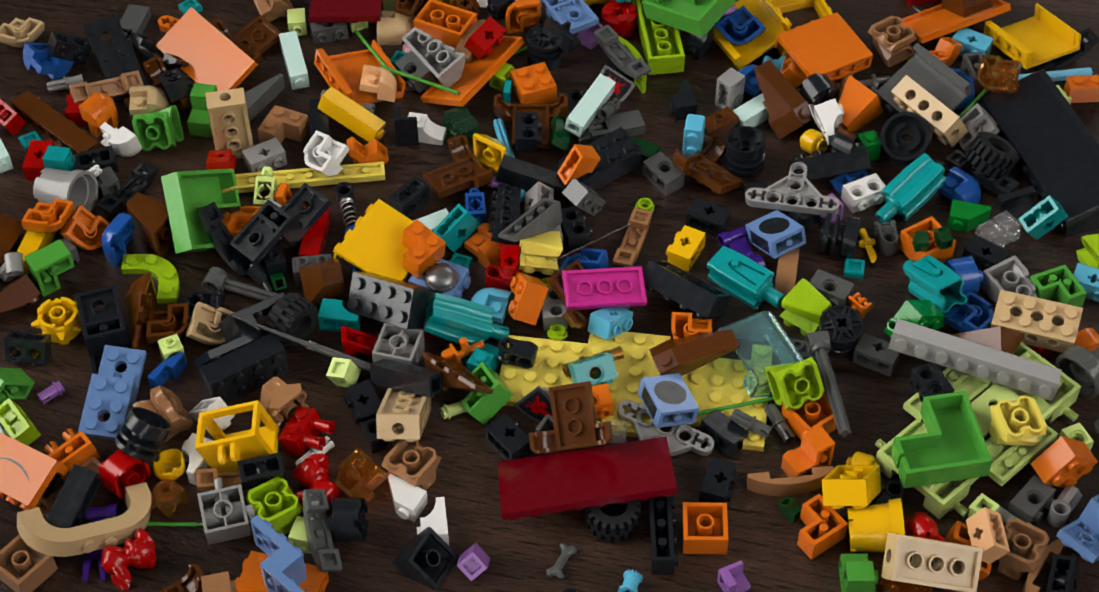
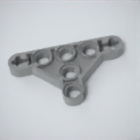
(803, 195)
(649, 431)

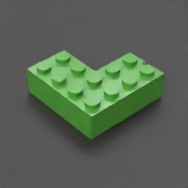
(687, 15)
(187, 194)
(949, 450)

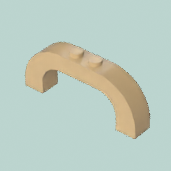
(90, 536)

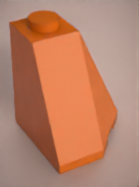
(859, 105)

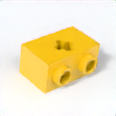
(686, 247)

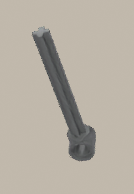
(219, 281)
(819, 346)

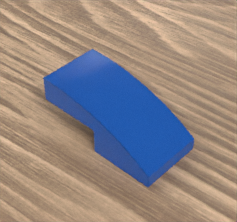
(844, 178)
(167, 369)

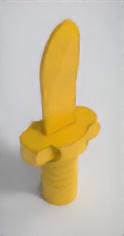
(867, 243)

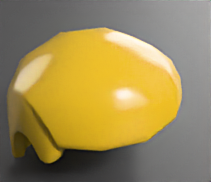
(170, 465)

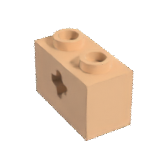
(988, 532)

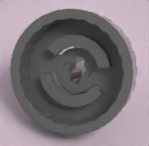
(1082, 368)

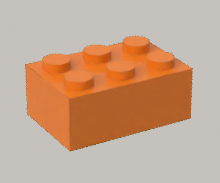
(444, 21)

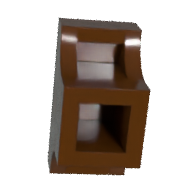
(720, 123)

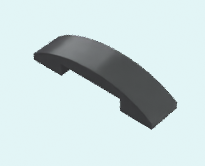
(619, 55)
(317, 532)

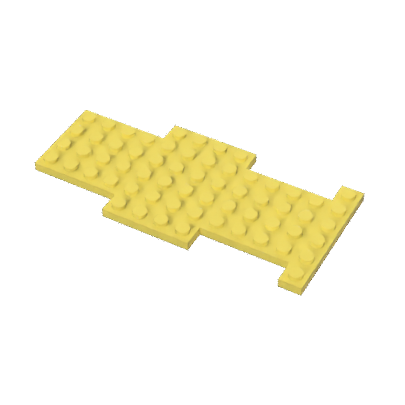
(710, 385)

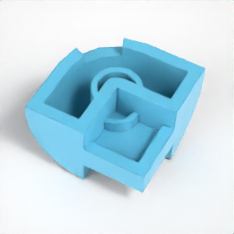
(495, 298)

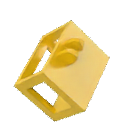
(236, 446)

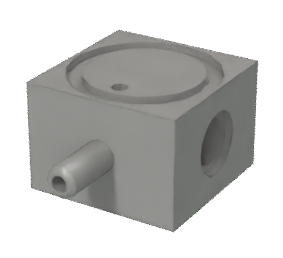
(399, 345)
(224, 513)

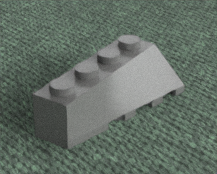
(439, 58)

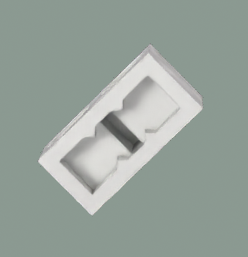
(863, 193)

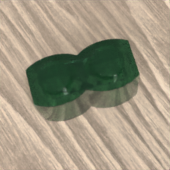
(460, 122)

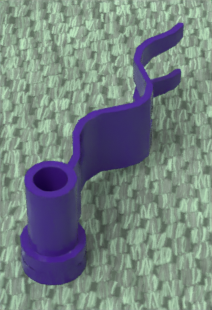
(737, 241)
(98, 514)

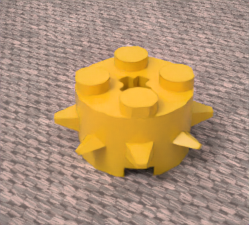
(59, 319)

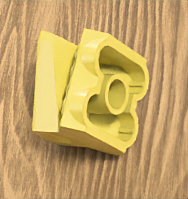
(540, 252)
(1016, 422)

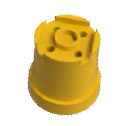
(871, 525)

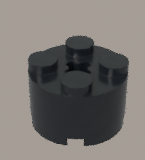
(818, 89)
(348, 519)

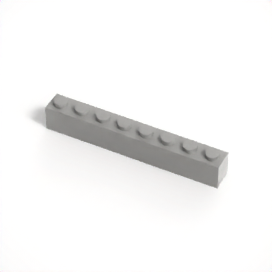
(975, 359)

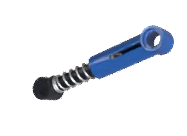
(346, 200)

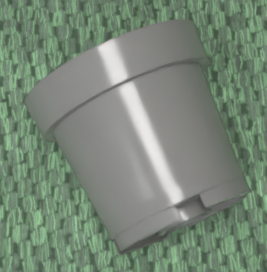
(73, 186)

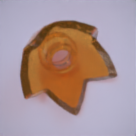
(168, 501)

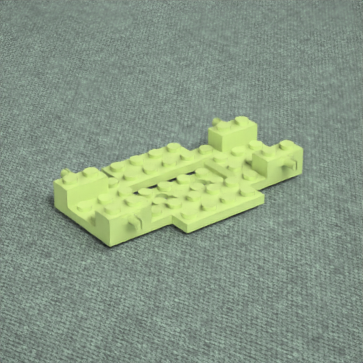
(1006, 459)

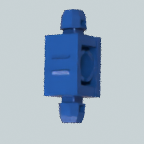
(473, 200)

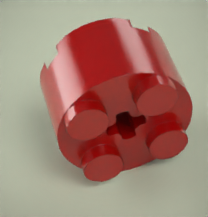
(620, 17)
(122, 471)

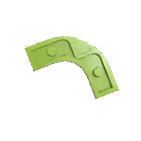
(160, 269)

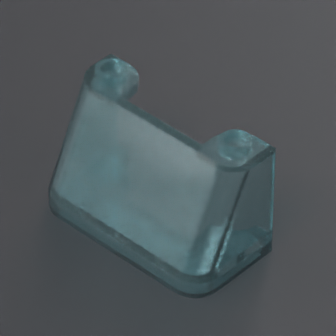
(761, 345)

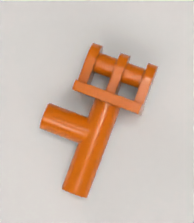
(859, 304)
(451, 352)

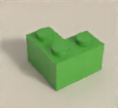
(199, 120)
(47, 264)
(1060, 286)
(14, 384)
(483, 405)
(857, 573)

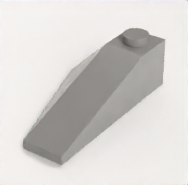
(1007, 276)

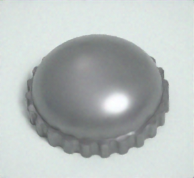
(441, 278)

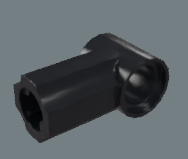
(885, 495)

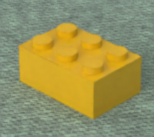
(851, 486)

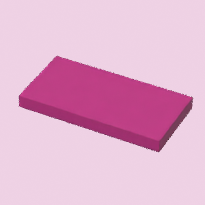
(604, 288)

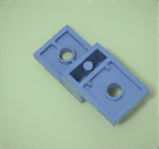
(574, 11)
(112, 392)
(1084, 532)
(285, 565)

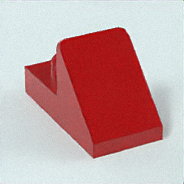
(357, 341)

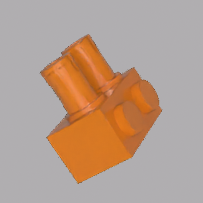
(74, 451)

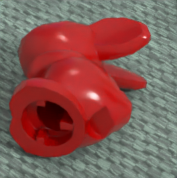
(314, 475)
(922, 526)
(135, 553)

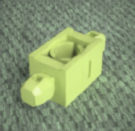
(266, 180)

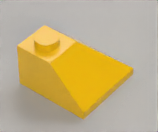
(488, 150)

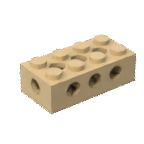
(224, 104)
(941, 119)
(1042, 321)
(404, 412)
(944, 554)

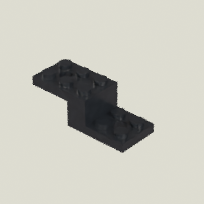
(115, 55)
(275, 223)
(102, 325)
(237, 332)

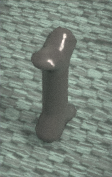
(566, 552)

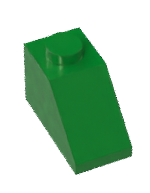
(872, 141)
(967, 216)

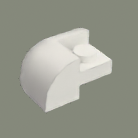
(122, 140)
(324, 154)

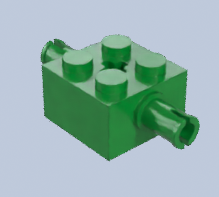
(920, 313)

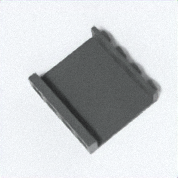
(930, 75)

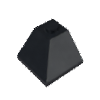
(426, 559)

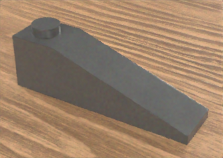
(262, 95)
(537, 220)

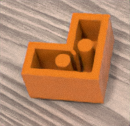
(424, 248)
(529, 298)
(815, 451)
(822, 528)

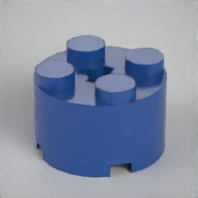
(968, 271)

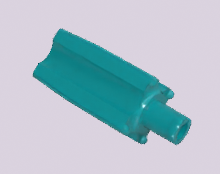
(911, 189)
(743, 278)
(934, 282)
(458, 318)

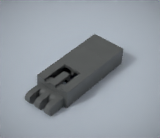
(135, 20)
(630, 121)

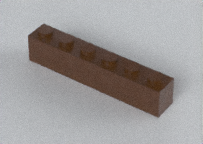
(53, 124)

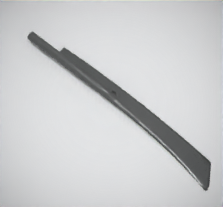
(311, 345)

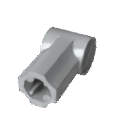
(12, 266)
(1063, 506)

